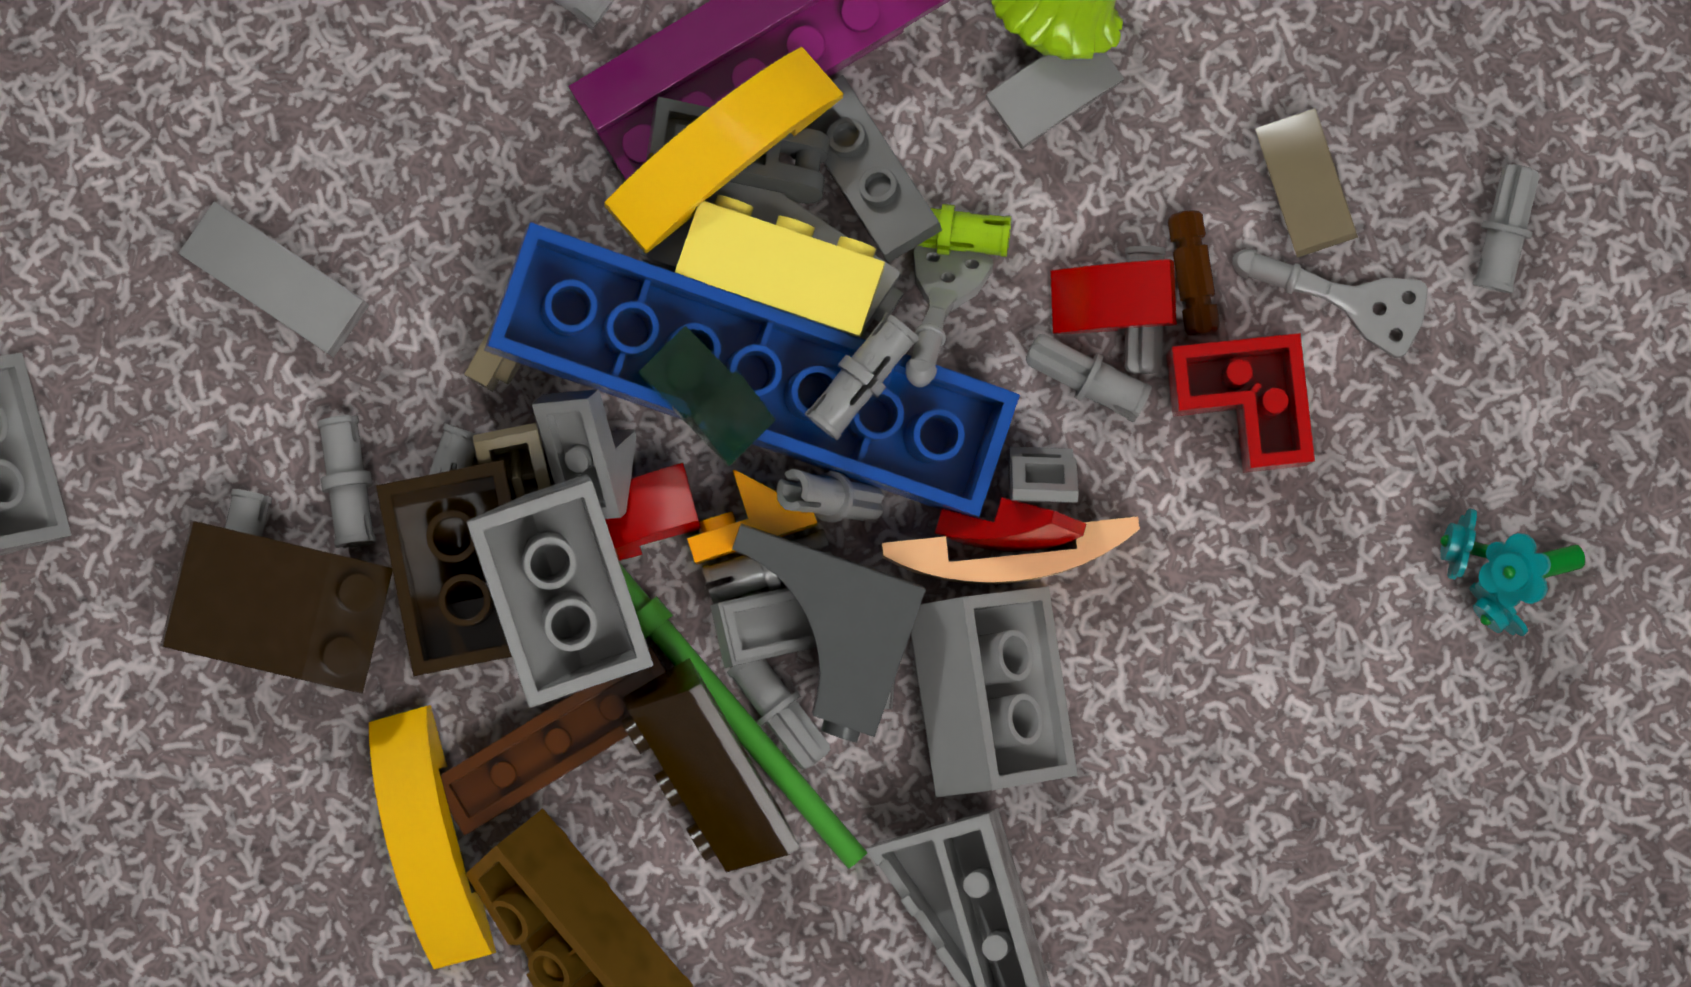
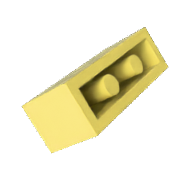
(782, 265)

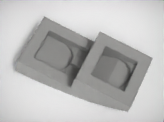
(1050, 93)
(1042, 474)

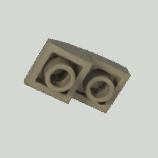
(1306, 182)

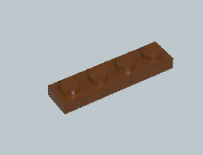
(541, 750)

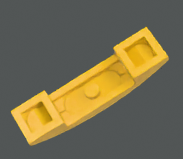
(721, 146)
(423, 839)

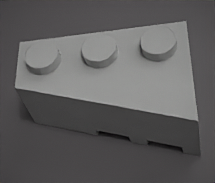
(967, 900)

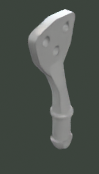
(942, 300)
(1354, 300)

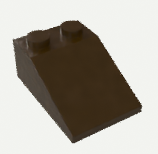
(436, 567)
(276, 607)

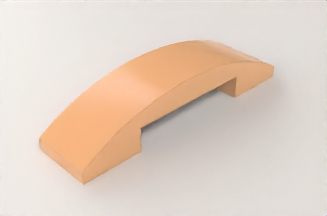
(931, 559)

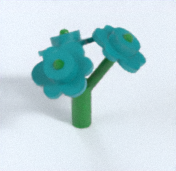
(1510, 576)

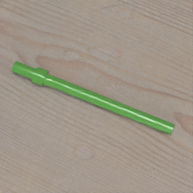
(655, 624)

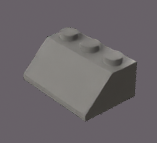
(29, 490)
(559, 591)
(992, 692)

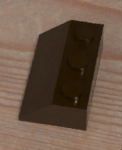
(707, 770)

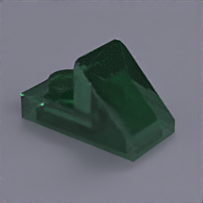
(707, 395)

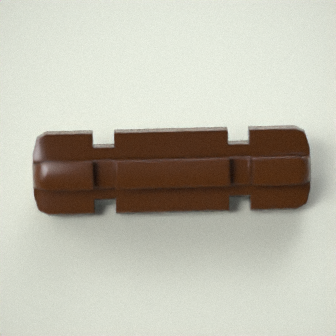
(1193, 273)

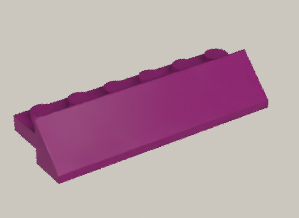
(721, 49)

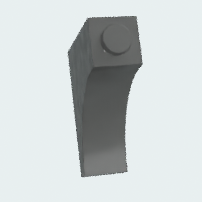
(857, 623)

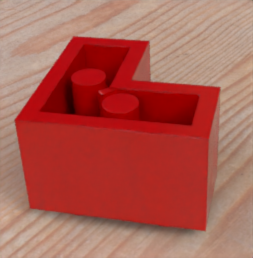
(1261, 382)

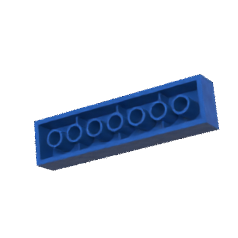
(607, 314)

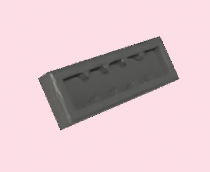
(874, 178)

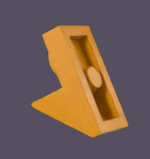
(763, 513)

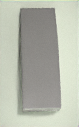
(274, 279)

